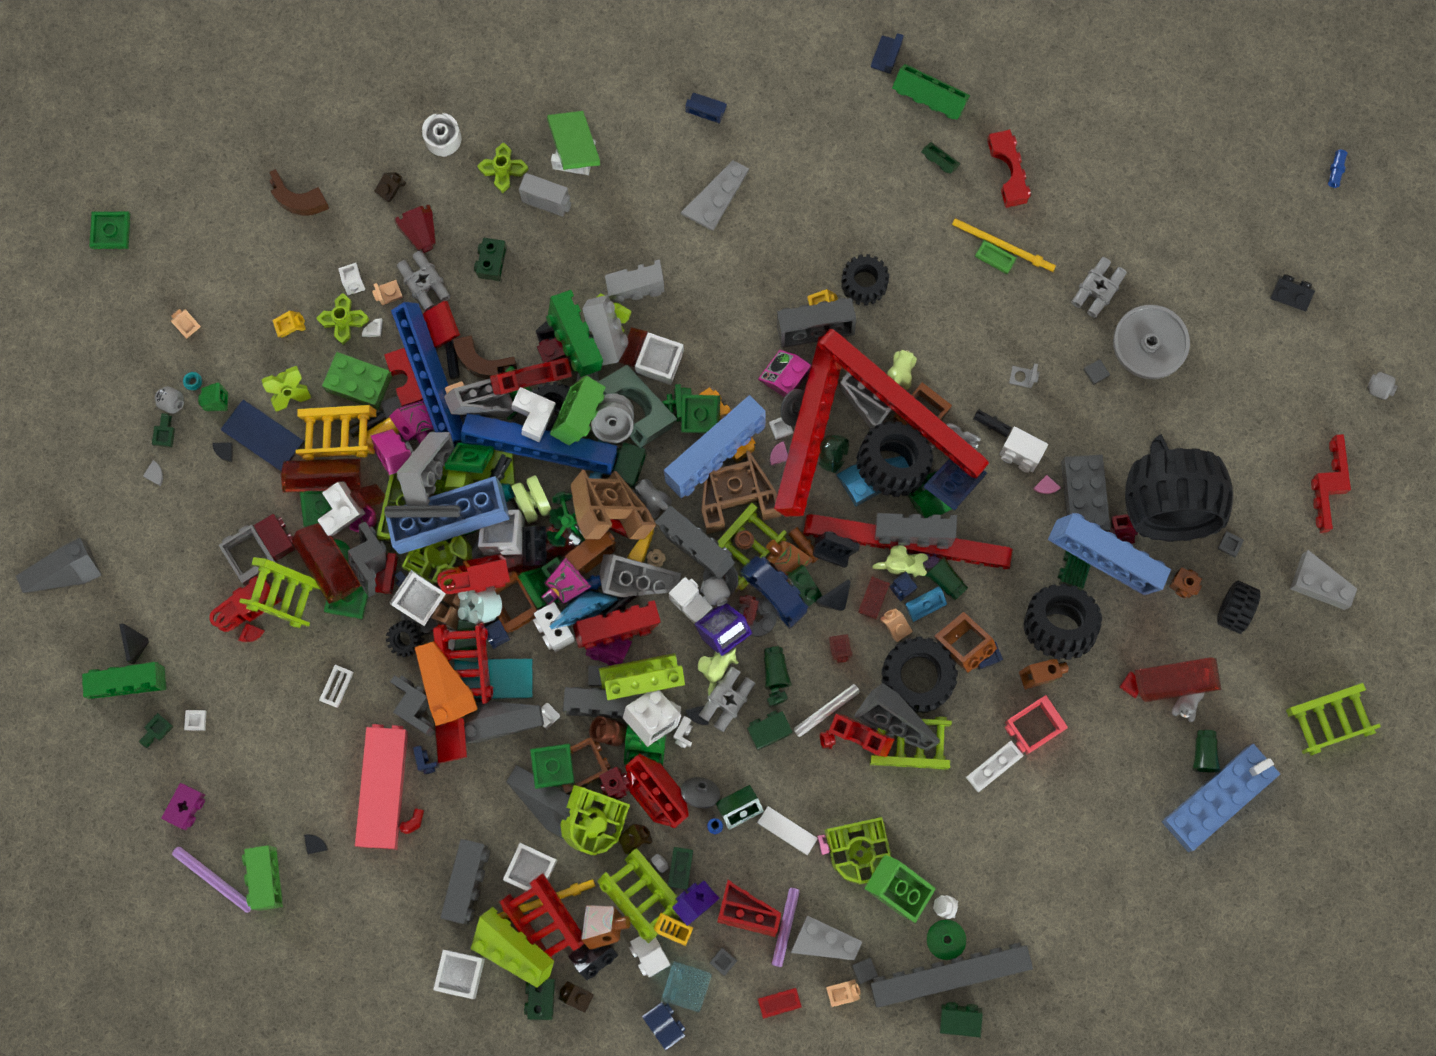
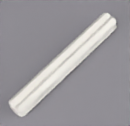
(826, 710)

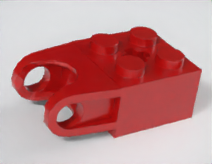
(475, 575)
(235, 611)

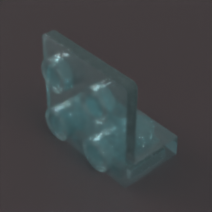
(686, 986)

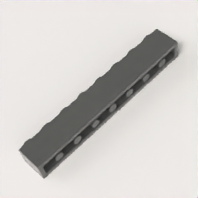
(951, 976)

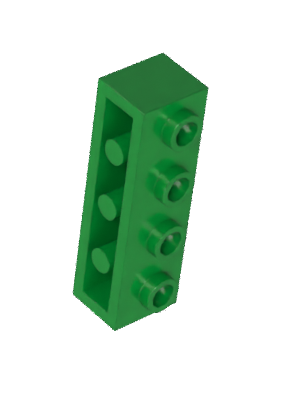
(930, 91)

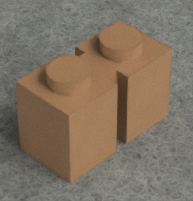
(448, 616)

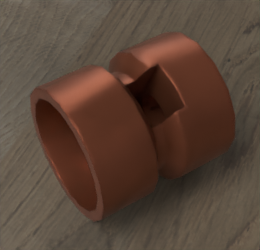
(607, 731)

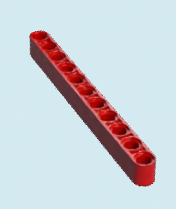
(903, 403)
(864, 533)

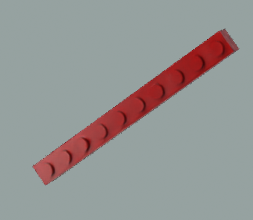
(808, 435)

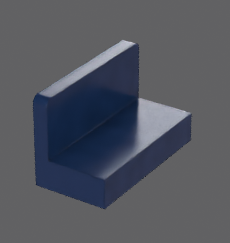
(887, 53)
(705, 107)

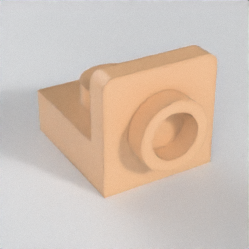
(387, 292)
(184, 323)
(843, 993)

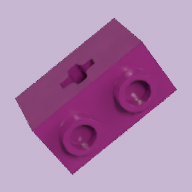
(176, 814)

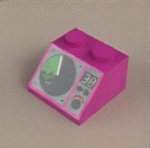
(785, 372)

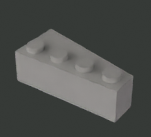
(424, 468)

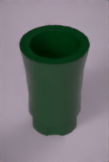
(947, 579)
(775, 668)
(1206, 752)

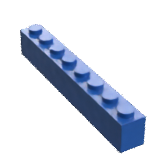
(426, 368)
(509, 438)

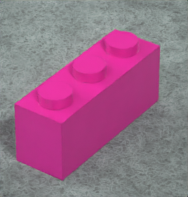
(390, 450)

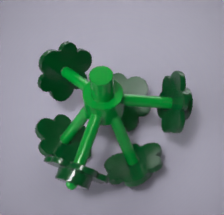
(561, 519)

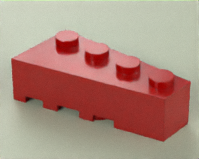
(616, 626)

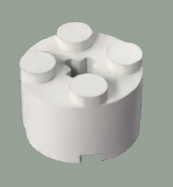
(441, 134)

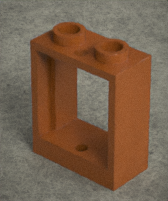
(931, 397)
(591, 553)
(524, 618)
(955, 630)
(602, 762)

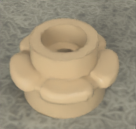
(656, 553)

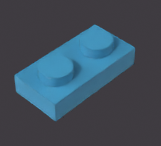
(926, 604)

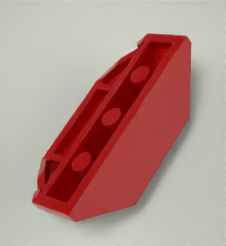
(656, 791)

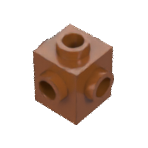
(1186, 583)

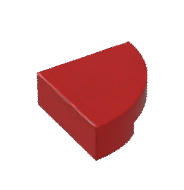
(250, 633)
(1129, 685)

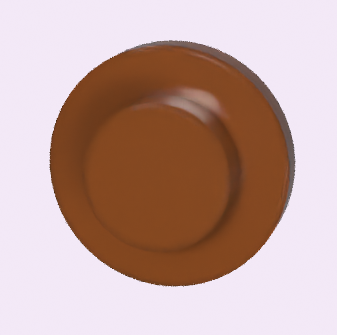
(744, 540)

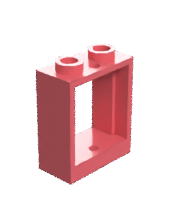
(1052, 715)

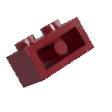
(550, 350)
(275, 537)

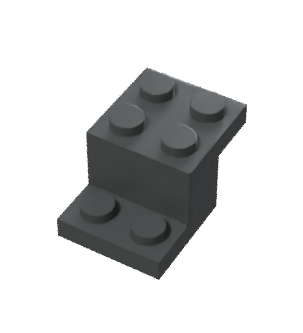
(367, 558)
(412, 705)

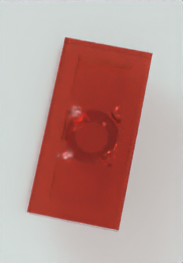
(635, 343)
(368, 496)
(873, 598)

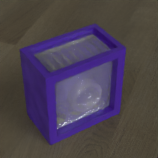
(723, 628)

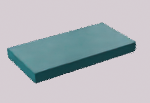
(508, 677)

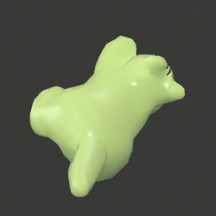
(902, 365)
(901, 562)
(715, 667)

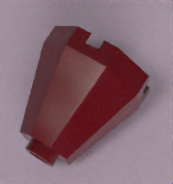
(418, 228)

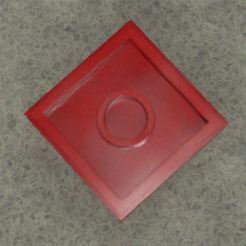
(441, 324)
(451, 741)

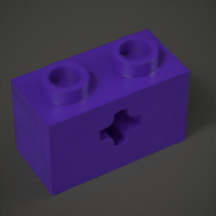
(695, 903)

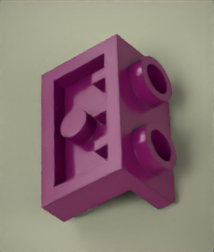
(610, 654)

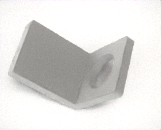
(1031, 376)

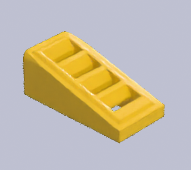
(640, 550)
(684, 932)

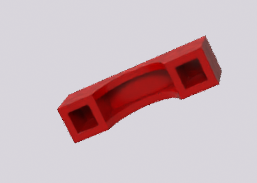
(1003, 147)
(530, 375)

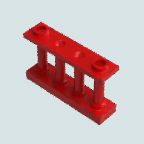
(441, 638)
(552, 905)

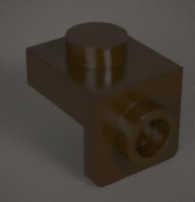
(389, 185)
(634, 837)
(575, 996)

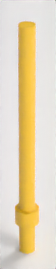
(1036, 260)
(575, 889)

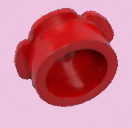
(827, 740)

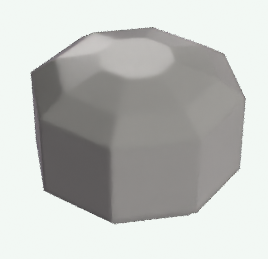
(660, 863)

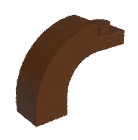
(300, 204)
(477, 365)

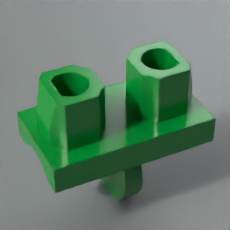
(677, 403)

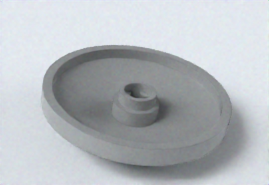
(1160, 328)

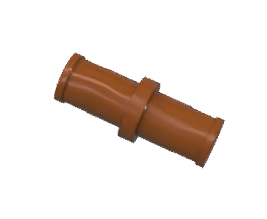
(803, 543)

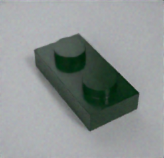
(941, 158)
(804, 583)
(680, 868)

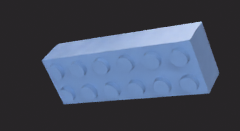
(715, 447)
(480, 506)
(1109, 554)
(1219, 799)

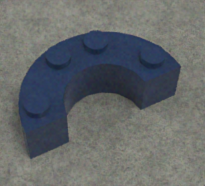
(776, 589)

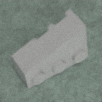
(635, 283)
(480, 400)
(864, 401)
(825, 941)

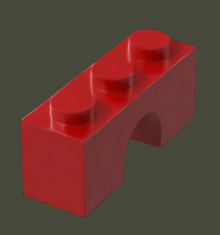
(399, 364)
(861, 734)

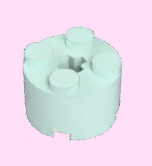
(479, 606)

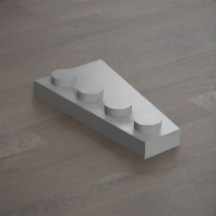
(715, 198)

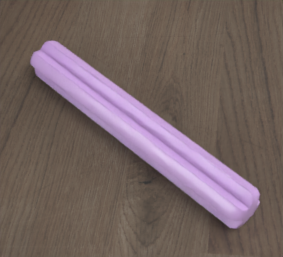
(785, 927)

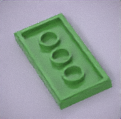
(573, 140)

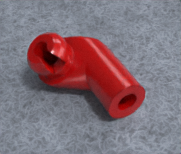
(412, 824)

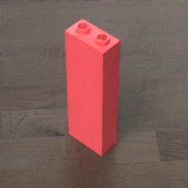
(381, 787)

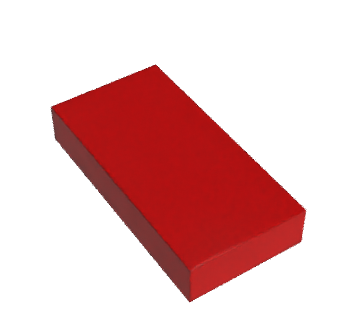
(779, 1003)

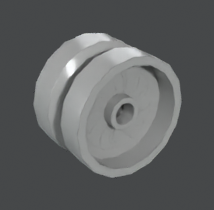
(614, 419)

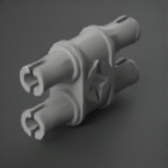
(432, 278)
(1104, 294)
(736, 698)

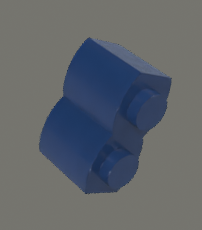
(664, 1026)

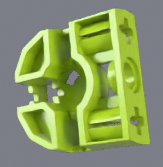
(438, 559)
(589, 834)
(849, 870)

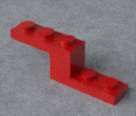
(1331, 483)

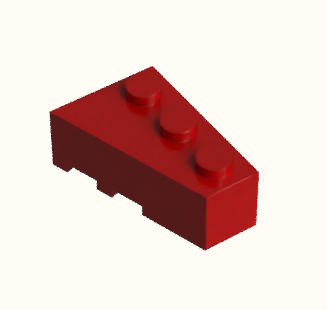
(747, 912)

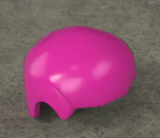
(370, 518)

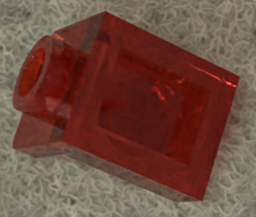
(749, 613)
(840, 648)

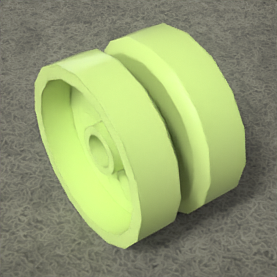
(532, 499)

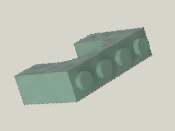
(657, 416)

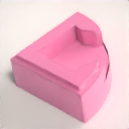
(778, 454)
(1046, 486)
(823, 844)

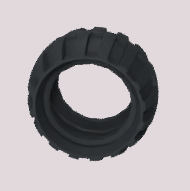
(1179, 495)

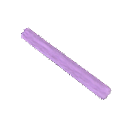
(211, 878)

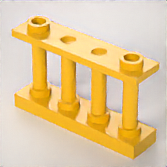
(328, 415)

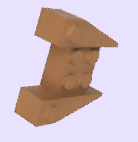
(735, 487)
(607, 499)

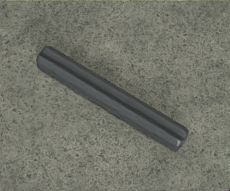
(423, 511)

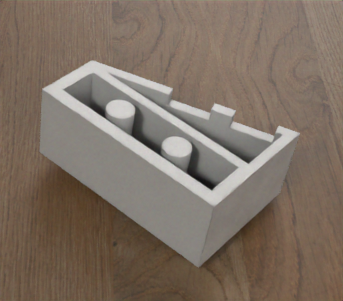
(606, 328)
(1322, 582)

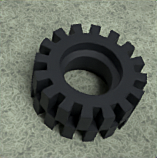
(397, 644)

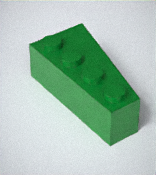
(573, 334)
(124, 680)

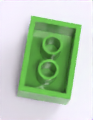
(357, 380)
(578, 410)
(262, 878)
(900, 888)

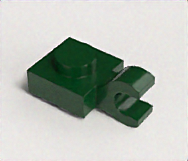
(163, 434)
(776, 697)
(156, 728)

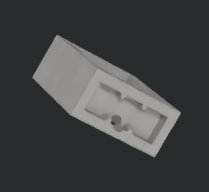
(545, 195)
(232, 541)

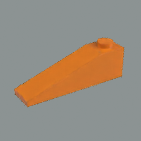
(444, 689)

